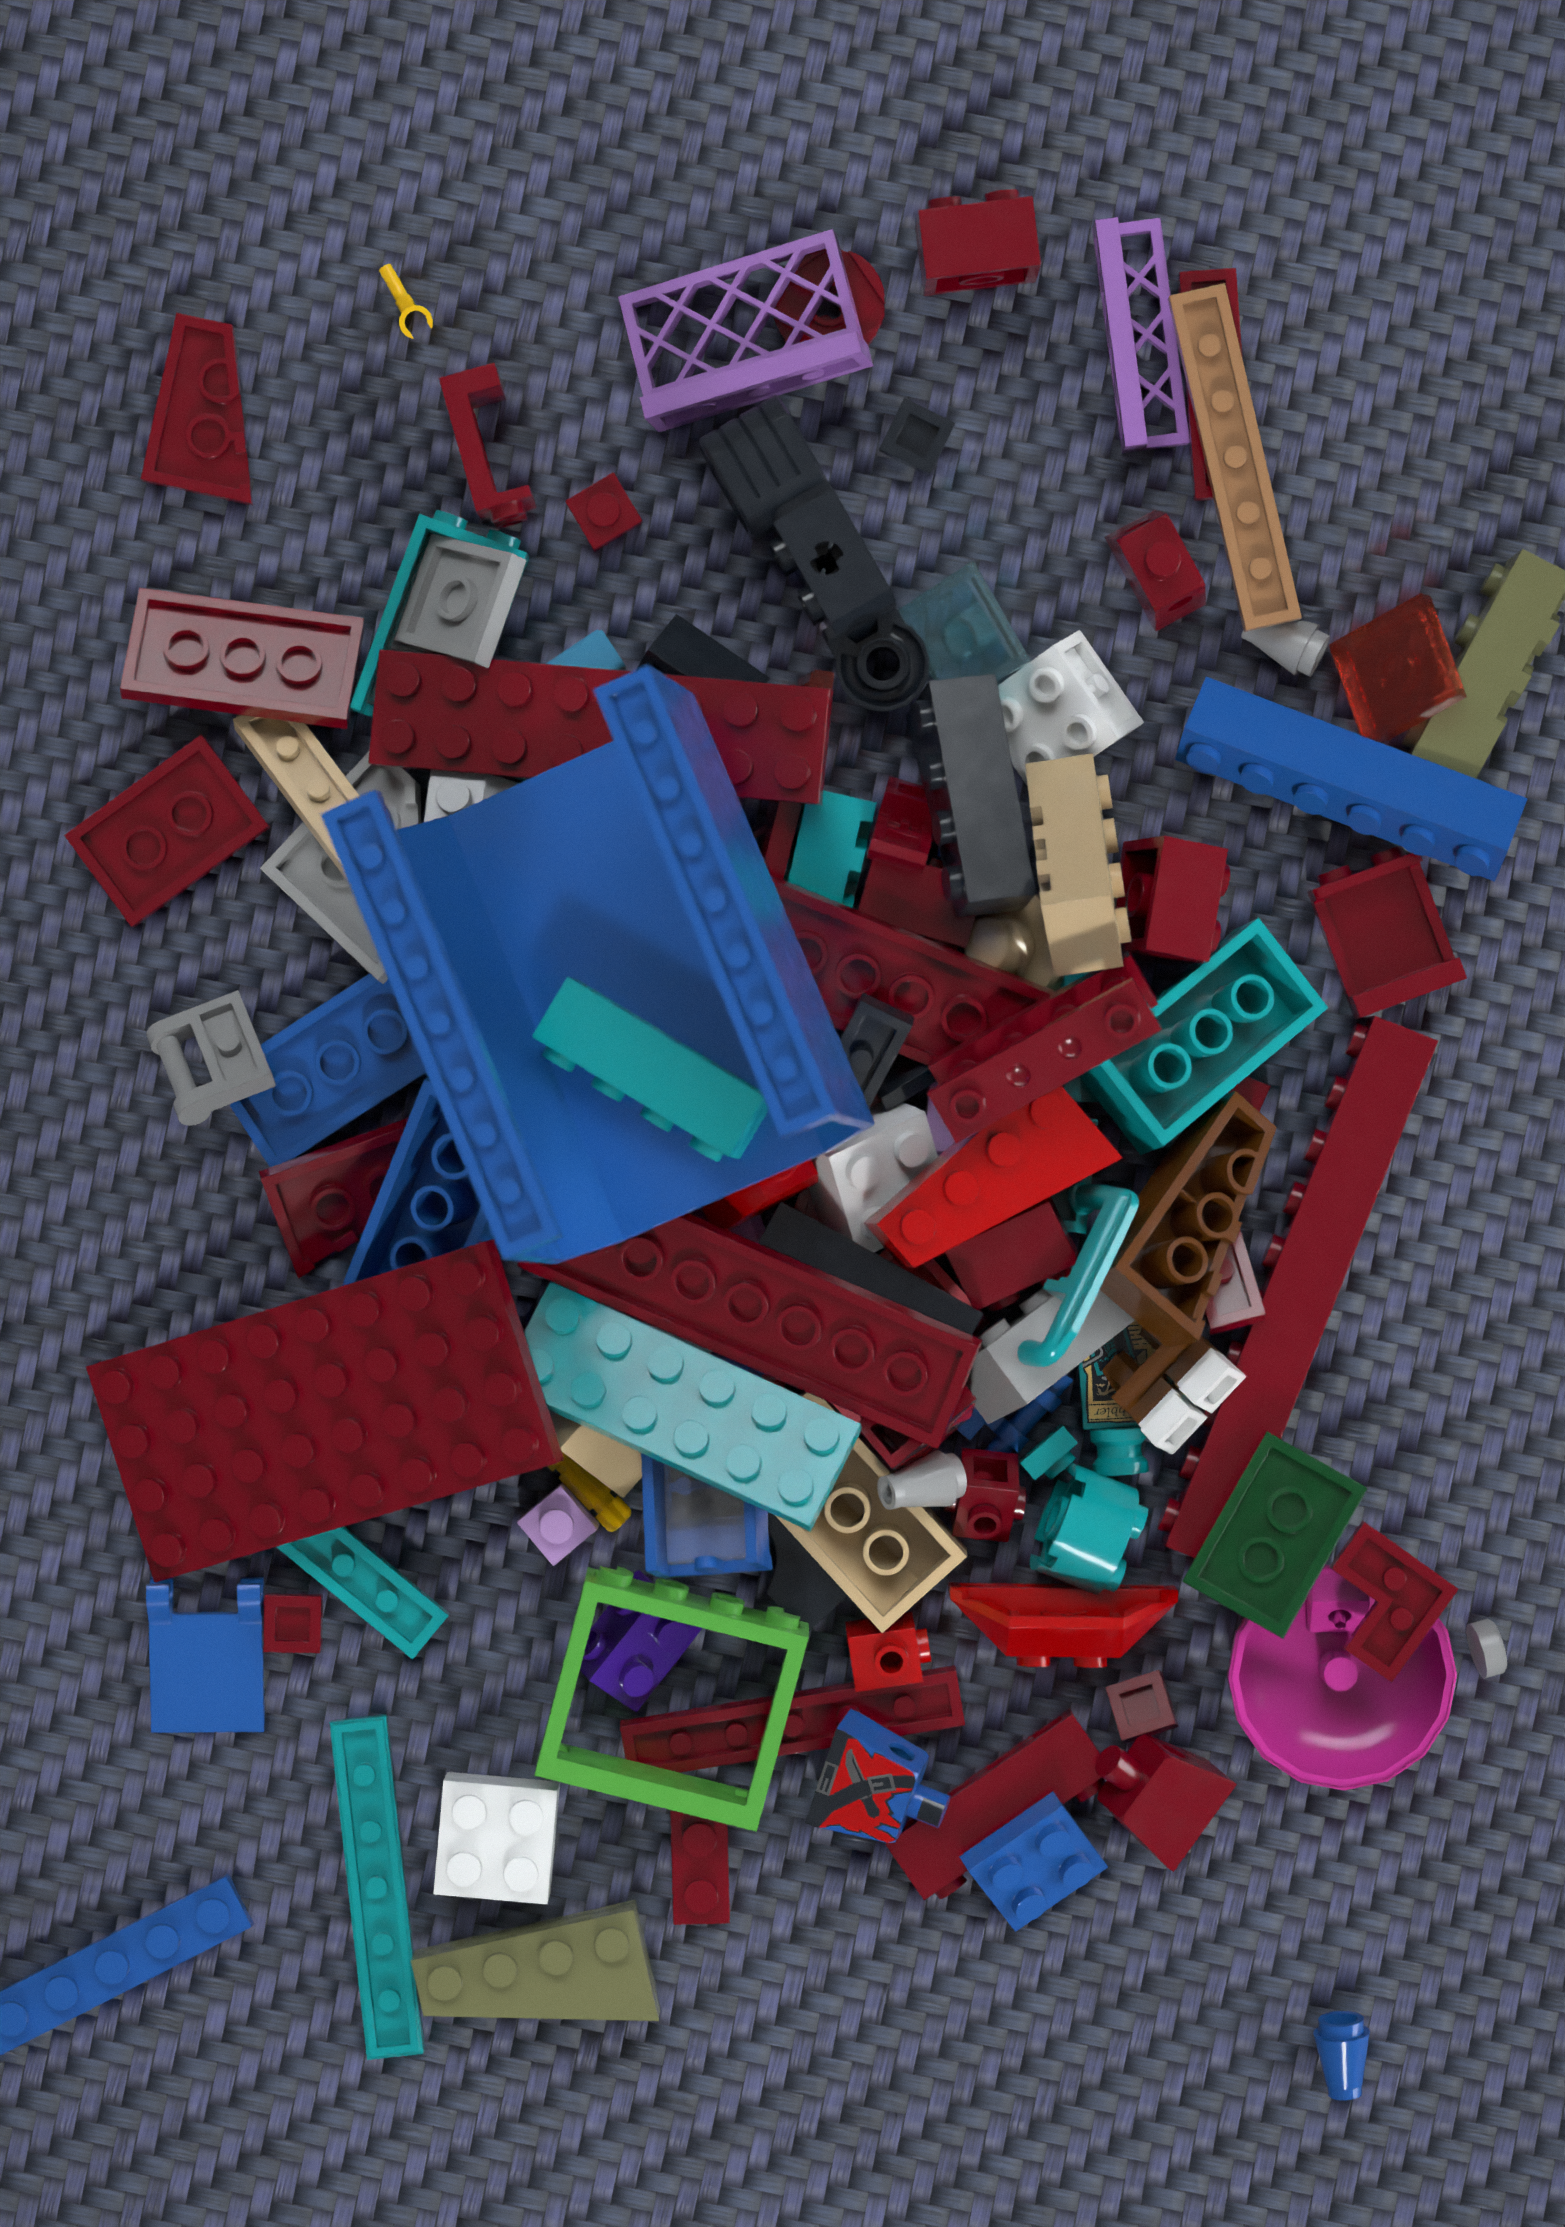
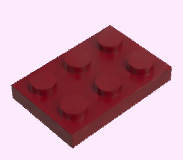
(167, 831)

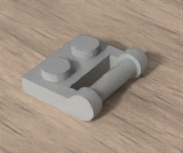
(228, 1050)

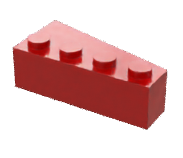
(992, 1178)

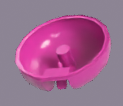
(1325, 1710)

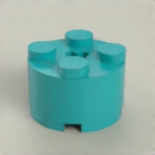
(1088, 1530)

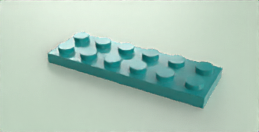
(687, 1407)

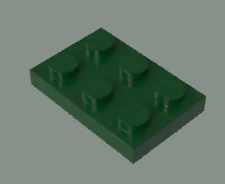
(1275, 1535)

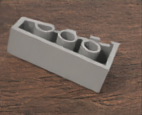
(1004, 1382)

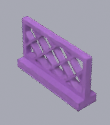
(753, 378)

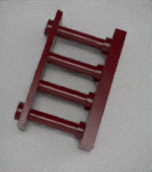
(1042, 1047)

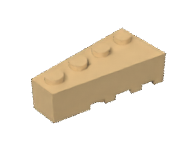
(1075, 866)

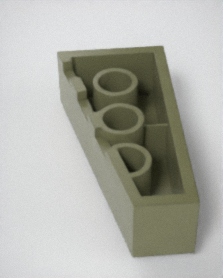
(1493, 662)
(548, 1969)

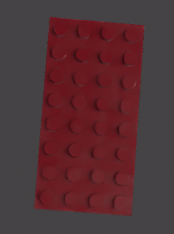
(325, 1411)

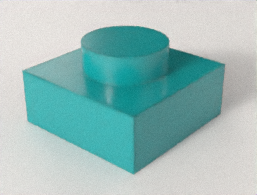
(1050, 1454)

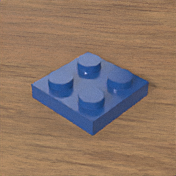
(1033, 1861)

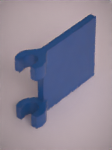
(206, 1663)

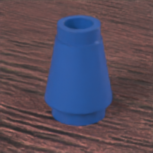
(1342, 2052)

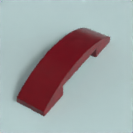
(902, 827)

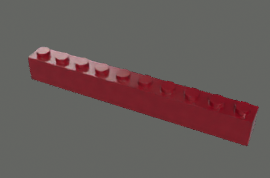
(1304, 1268)

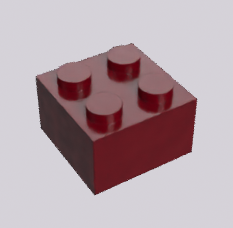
(977, 243)
(1172, 898)

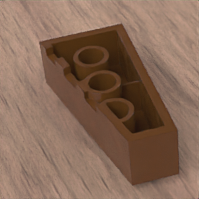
(1188, 1220)

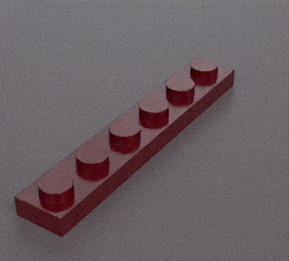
(735, 1729)

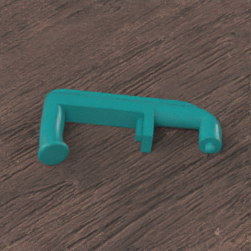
(1079, 1290)

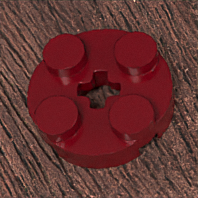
(865, 289)

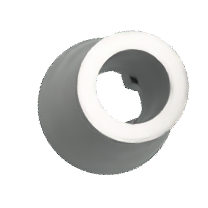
(1293, 645)
(926, 1482)

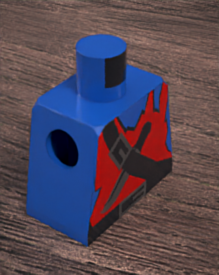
(873, 1783)

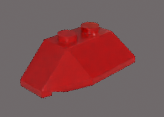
(1061, 1619)

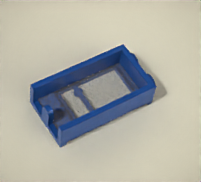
(698, 1526)

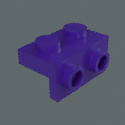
(633, 1651)

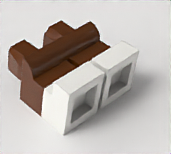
(1154, 1401)

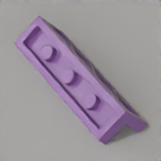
(1120, 337)

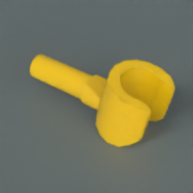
(403, 299)

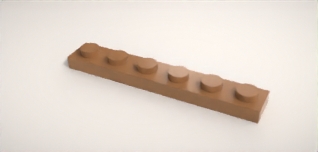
(1234, 457)

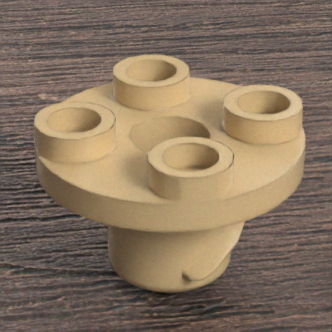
(1015, 944)

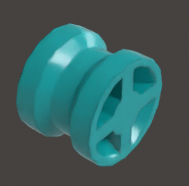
(1119, 1451)

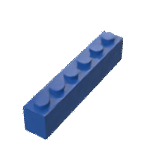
(1350, 779)

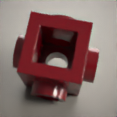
(988, 1504)

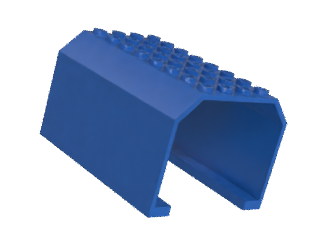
(648, 891)

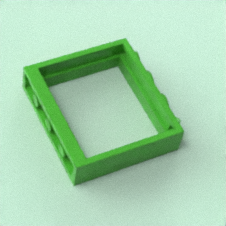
(650, 1783)

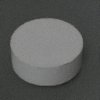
(1486, 1648)

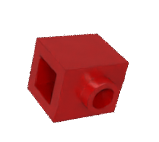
(887, 1657)

